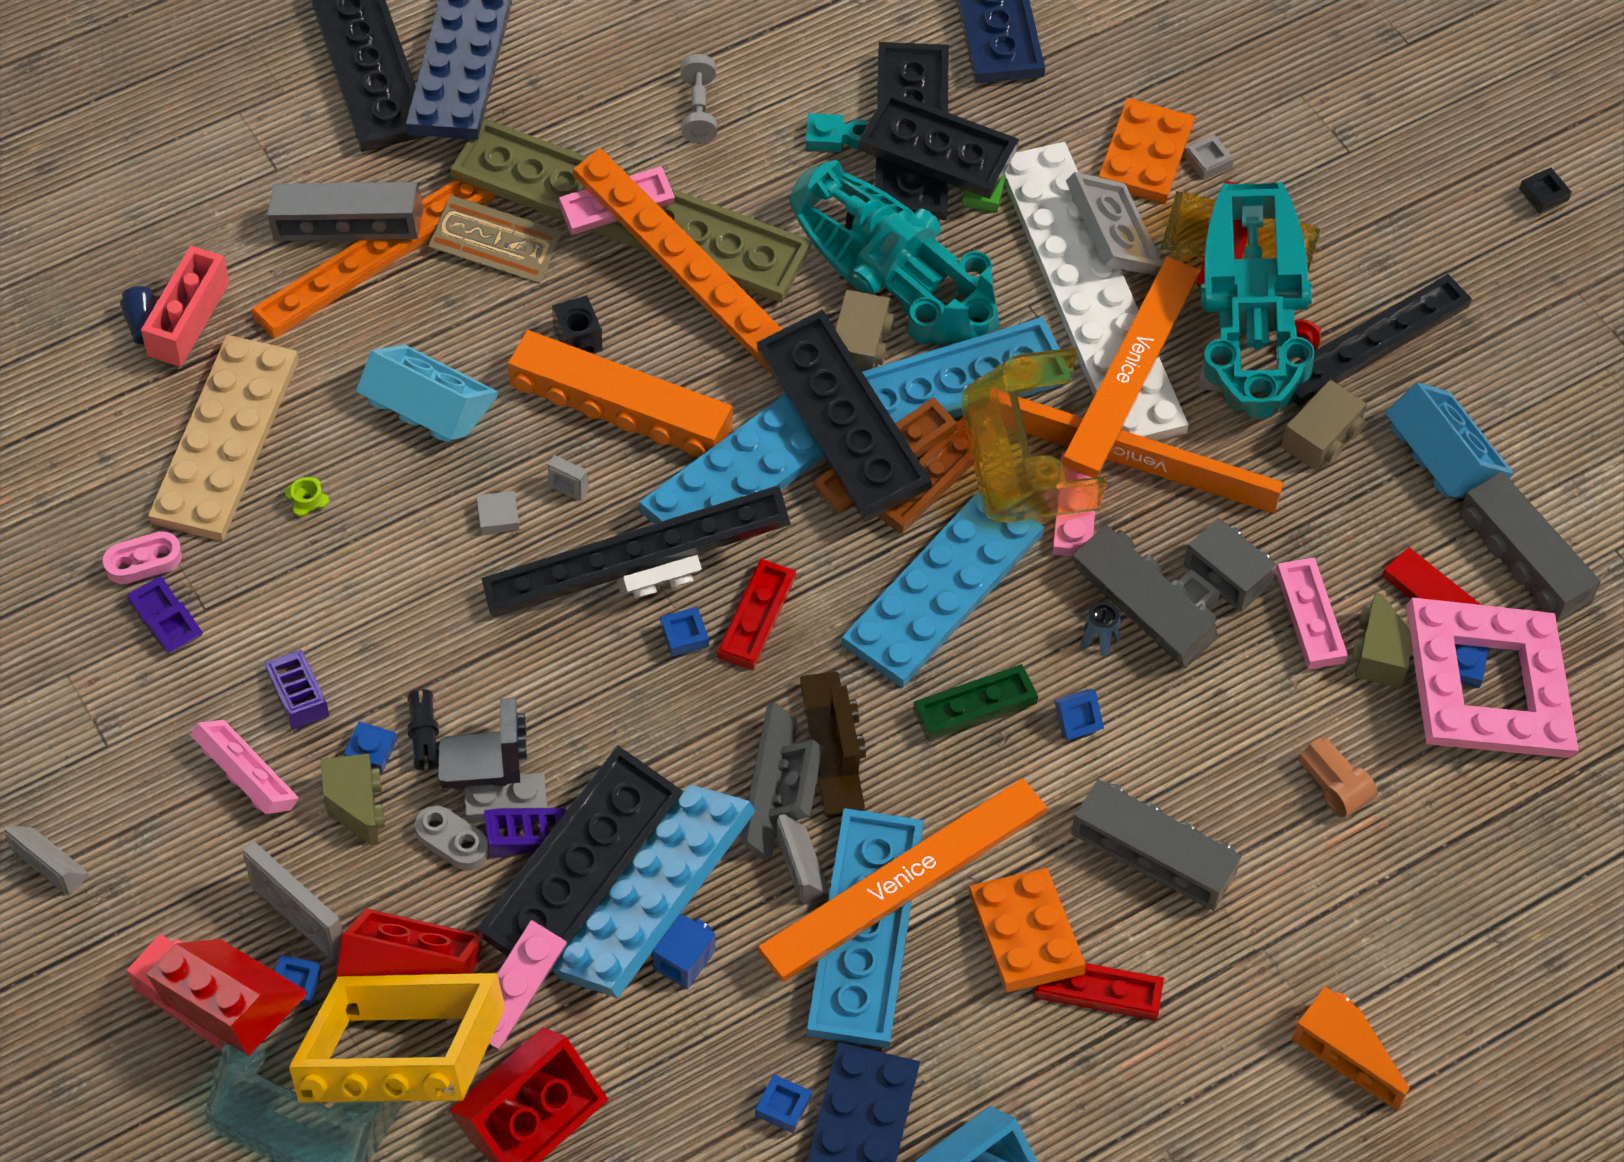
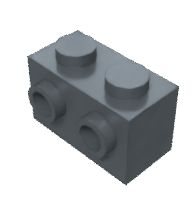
(1230, 564)

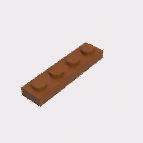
(921, 430)
(944, 466)

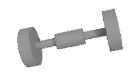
(698, 71)

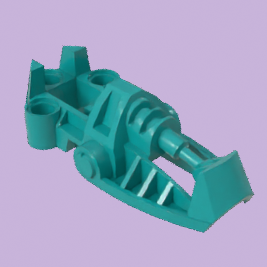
(896, 251)
(1256, 297)

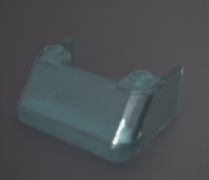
(282, 1129)

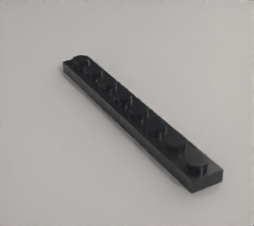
(635, 551)

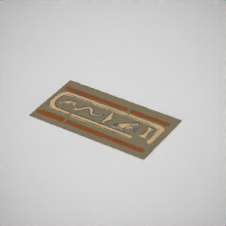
(495, 238)

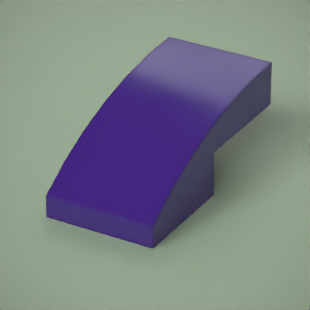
(164, 615)

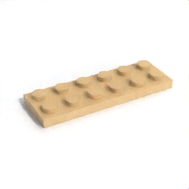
(223, 438)

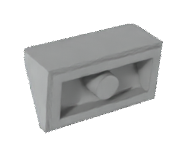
(46, 858)
(801, 860)

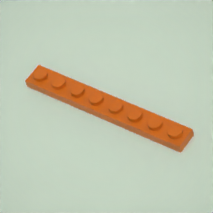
(676, 252)

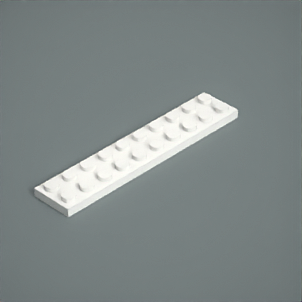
(1088, 295)

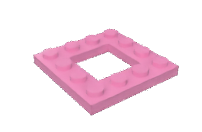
(1541, 730)

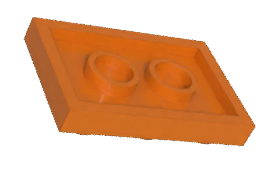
(1147, 149)
(1026, 930)

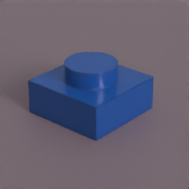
(684, 631)
(1471, 664)
(1079, 714)
(372, 741)
(302, 973)
(783, 1103)

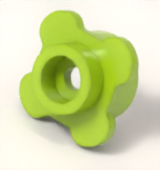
(306, 487)

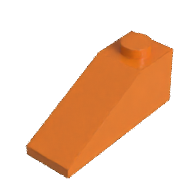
(1344, 1040)

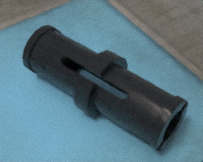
(423, 729)

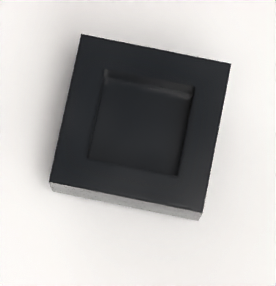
(1545, 190)

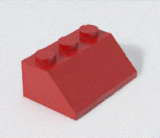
(404, 946)
(224, 991)
(530, 1101)

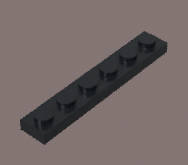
(1383, 335)

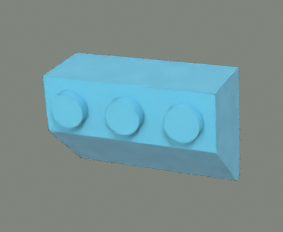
(424, 391)

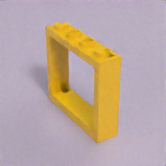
(398, 997)

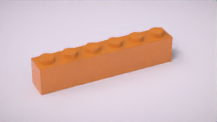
(619, 394)

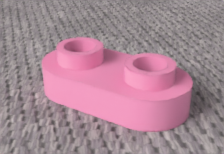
(142, 557)

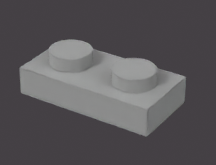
(527, 794)

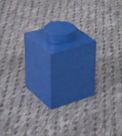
(684, 950)

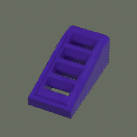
(304, 712)
(512, 817)

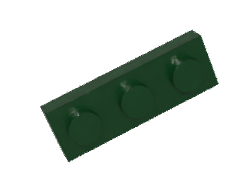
(975, 702)

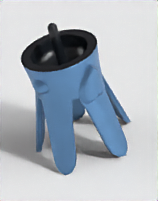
(1103, 620)

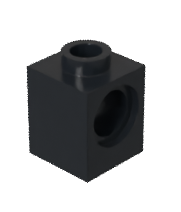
(577, 324)

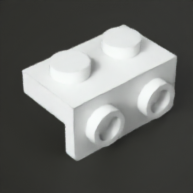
(644, 582)

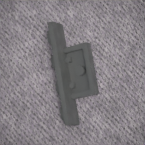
(781, 780)

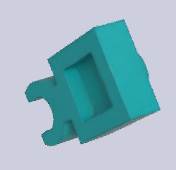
(829, 132)

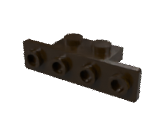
(832, 726)

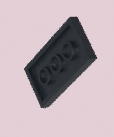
(938, 144)

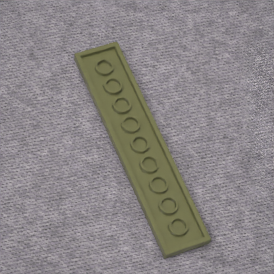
(541, 172)

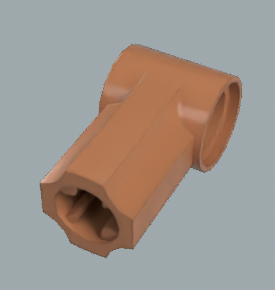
(1343, 786)

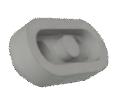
(449, 837)

